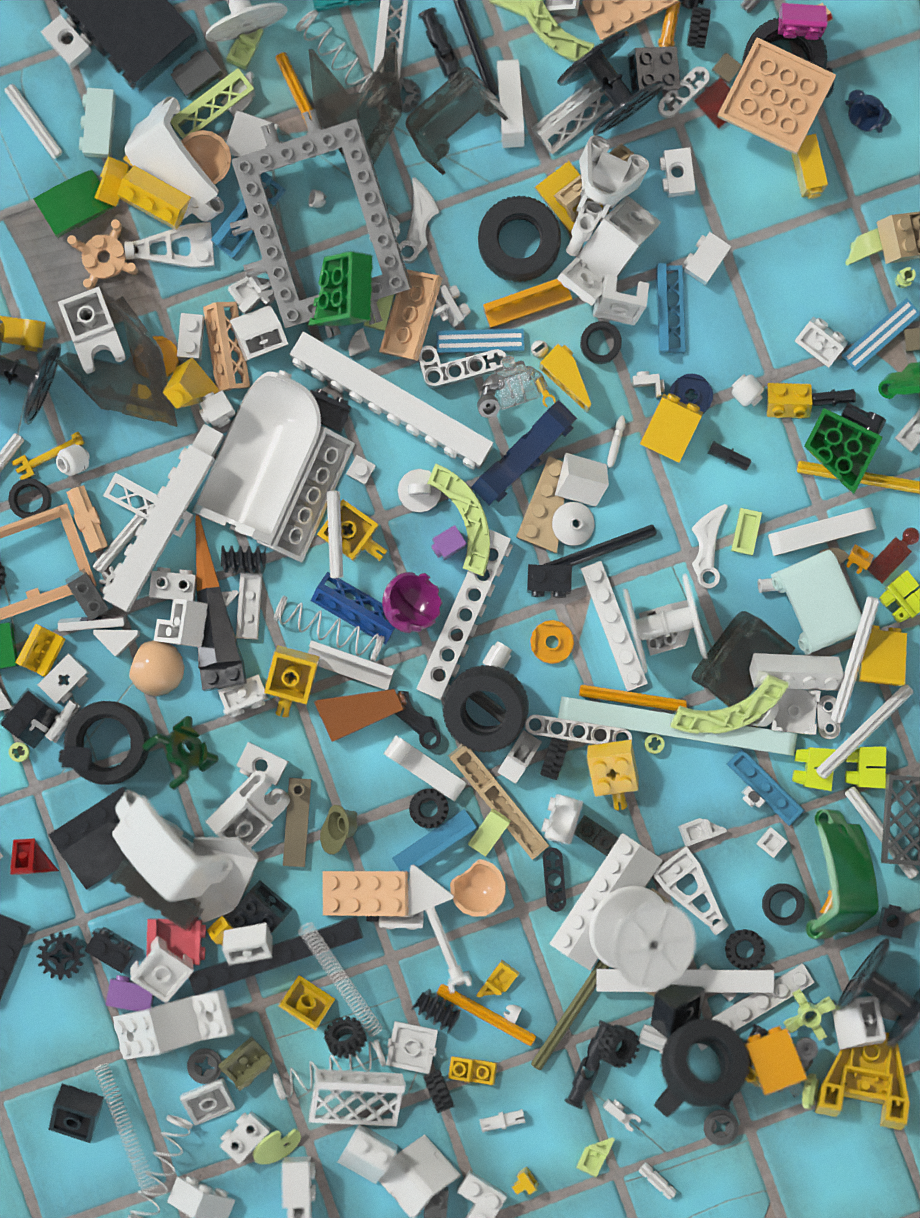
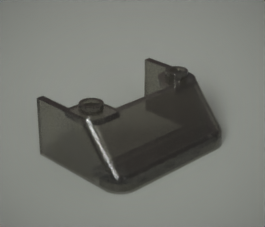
(447, 112)

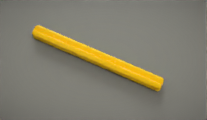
(868, 478)

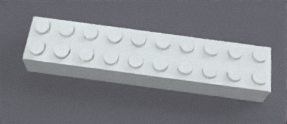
(391, 400)

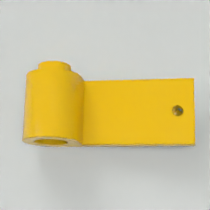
(24, 332)

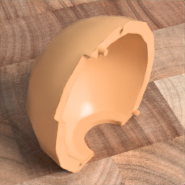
(209, 153)
(157, 668)
(479, 889)

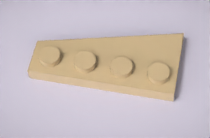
(537, 522)

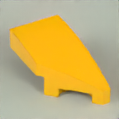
(499, 980)

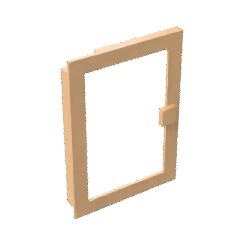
(34, 598)

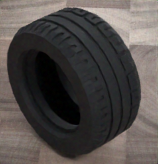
(768, 31)
(136, 728)

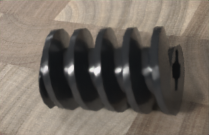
(243, 560)
(437, 1010)

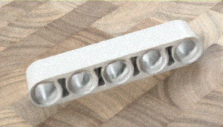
(822, 531)
(568, 726)

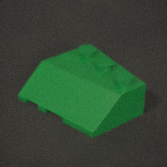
(344, 290)
(842, 447)

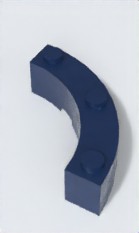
(524, 453)

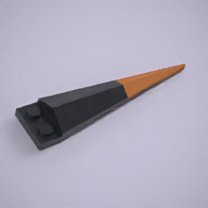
(219, 654)

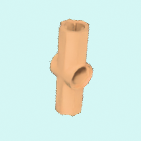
(87, 519)

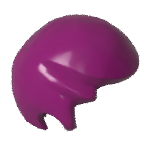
(411, 602)

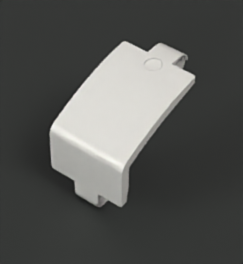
(161, 153)
(161, 854)

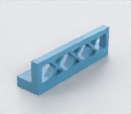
(239, 214)
(663, 305)
(435, 841)

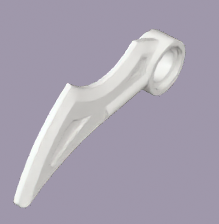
(423, 210)
(706, 533)

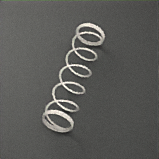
(313, 13)
(281, 606)
(279, 1087)
(182, 1123)

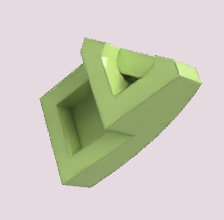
(244, 49)
(864, 246)
(594, 1156)

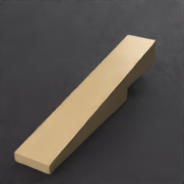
(499, 800)

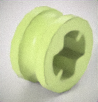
(16, 746)
(659, 747)

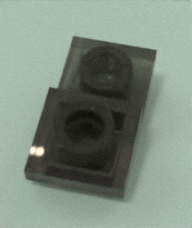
(595, 835)

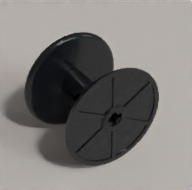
(610, 82)
(35, 380)
(884, 990)

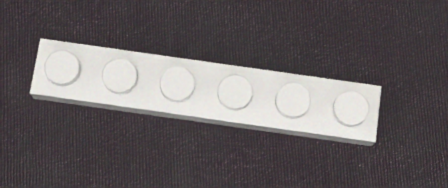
(614, 626)
(759, 1003)

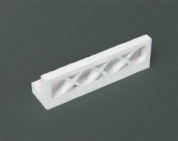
(382, 38)
(570, 110)
(145, 494)
(352, 665)

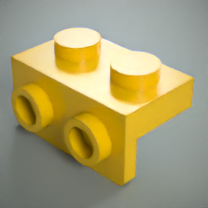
(789, 400)
(40, 650)

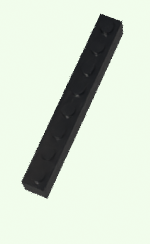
(282, 954)

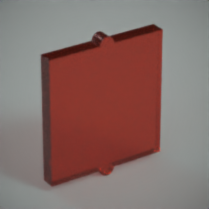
(712, 100)

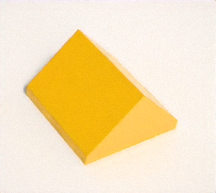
(306, 1002)

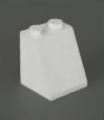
(368, 1154)

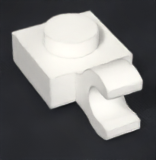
(616, 1110)

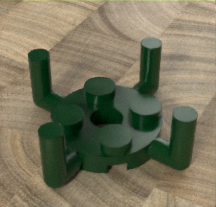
(176, 753)

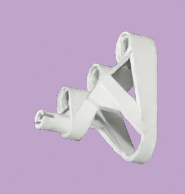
(609, 174)

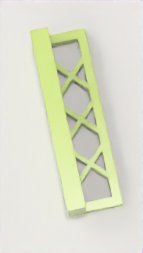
(209, 97)

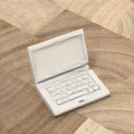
(417, 1175)

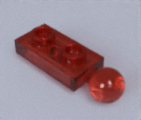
(893, 555)

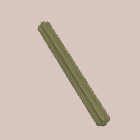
(567, 1018)

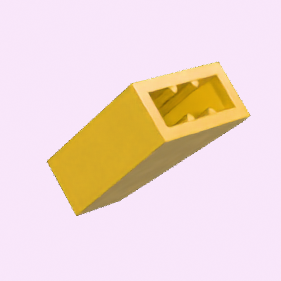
(189, 385)

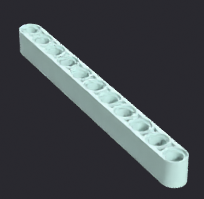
(659, 723)

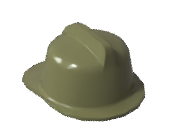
(337, 828)

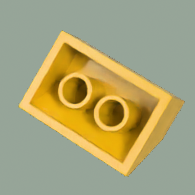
(154, 197)

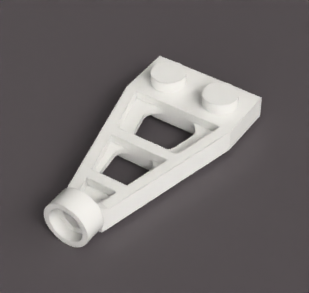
(200, 240)
(675, 869)

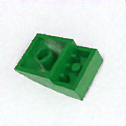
(72, 203)

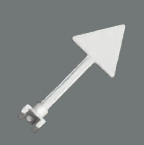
(424, 896)

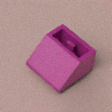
(802, 20)

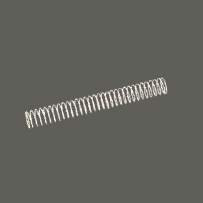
(340, 978)
(120, 1126)

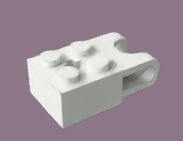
(94, 333)
(248, 810)
(562, 819)
(298, 1186)

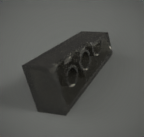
(180, 912)

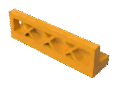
(526, 302)

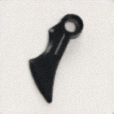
(419, 723)

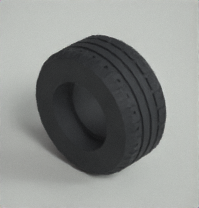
(519, 209)
(467, 730)
(724, 1043)

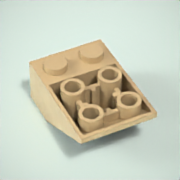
(900, 237)

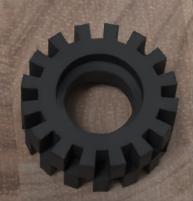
(698, 27)
(554, 758)
(419, 818)
(754, 939)
(342, 1028)
(627, 1049)
(438, 1091)

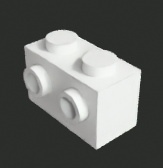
(216, 409)
(173, 584)
(246, 1138)

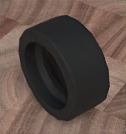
(600, 359)
(28, 482)
(800, 904)
(667, 1103)

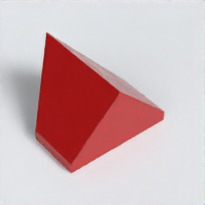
(29, 858)

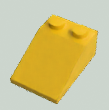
(563, 371)

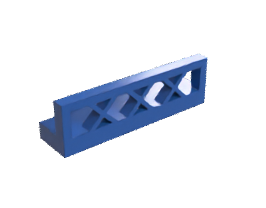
(352, 610)

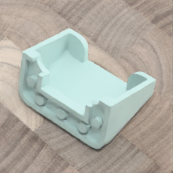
(819, 600)

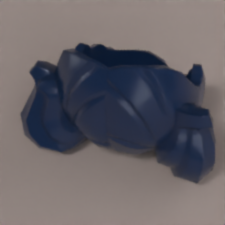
(867, 111)

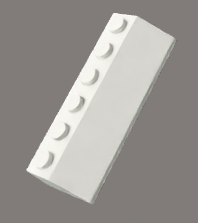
(310, 495)
(624, 866)

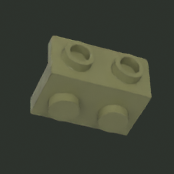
(246, 1063)

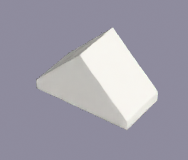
(116, 640)

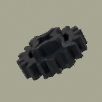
(60, 965)

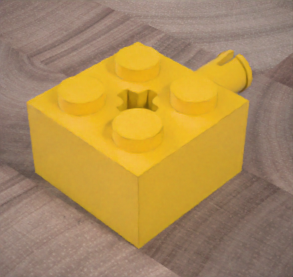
(362, 529)
(287, 687)
(613, 770)

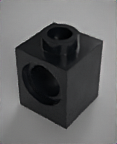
(76, 758)
(895, 931)

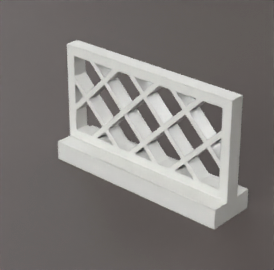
(358, 1083)

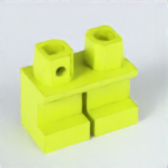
(897, 591)
(814, 758)
(867, 776)

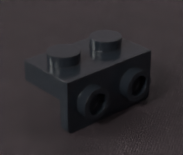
(332, 412)
(549, 580)

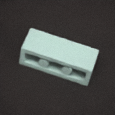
(98, 123)

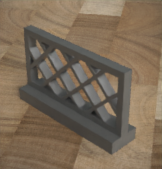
(889, 792)

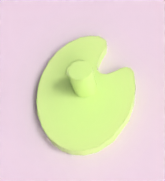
(273, 1149)

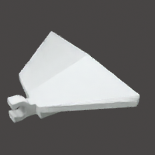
(226, 895)

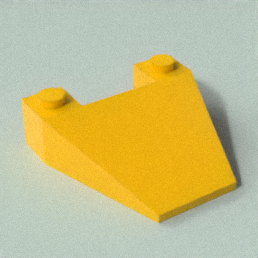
(868, 1075)

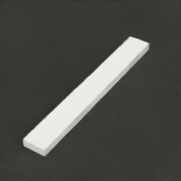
(711, 980)

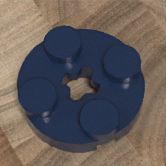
(699, 385)

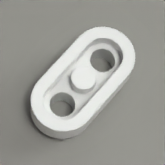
(824, 718)

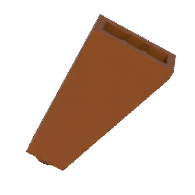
(354, 712)

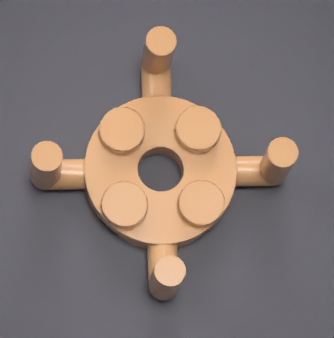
(94, 247)

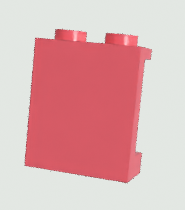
(177, 939)

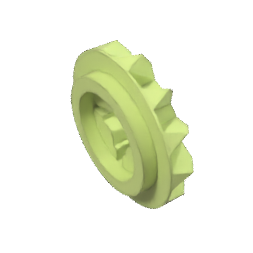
(810, 1091)

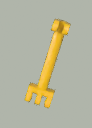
(29, 465)

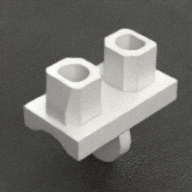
(447, 307)

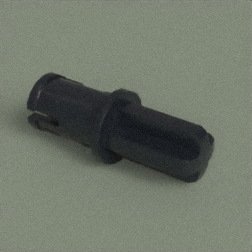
(834, 397)
(729, 456)

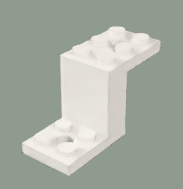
(608, 249)
(173, 1025)

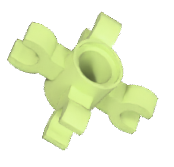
(822, 1007)

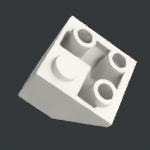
(664, 643)

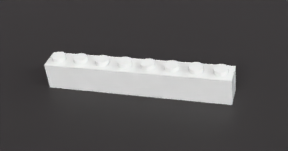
(159, 528)

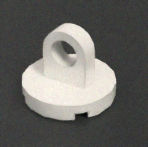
(416, 493)

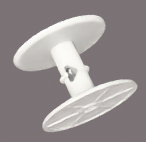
(245, 19)
(664, 623)
(642, 937)

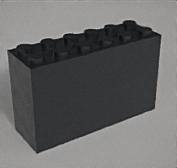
(135, 35)

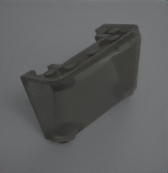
(728, 662)

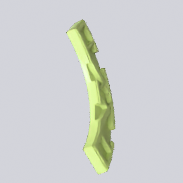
(551, 33)
(473, 516)
(731, 717)

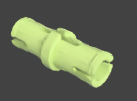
(910, 275)

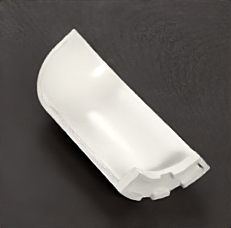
(262, 457)

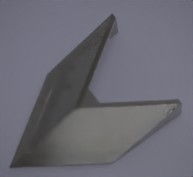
(376, 108)
(132, 387)

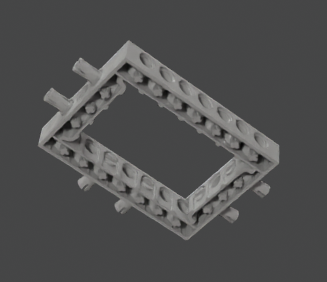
(263, 222)

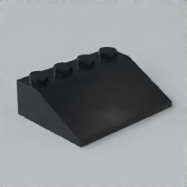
(89, 843)

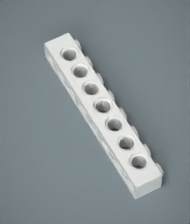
(427, 683)

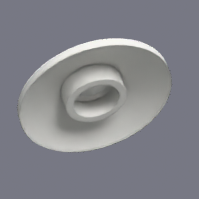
(563, 523)

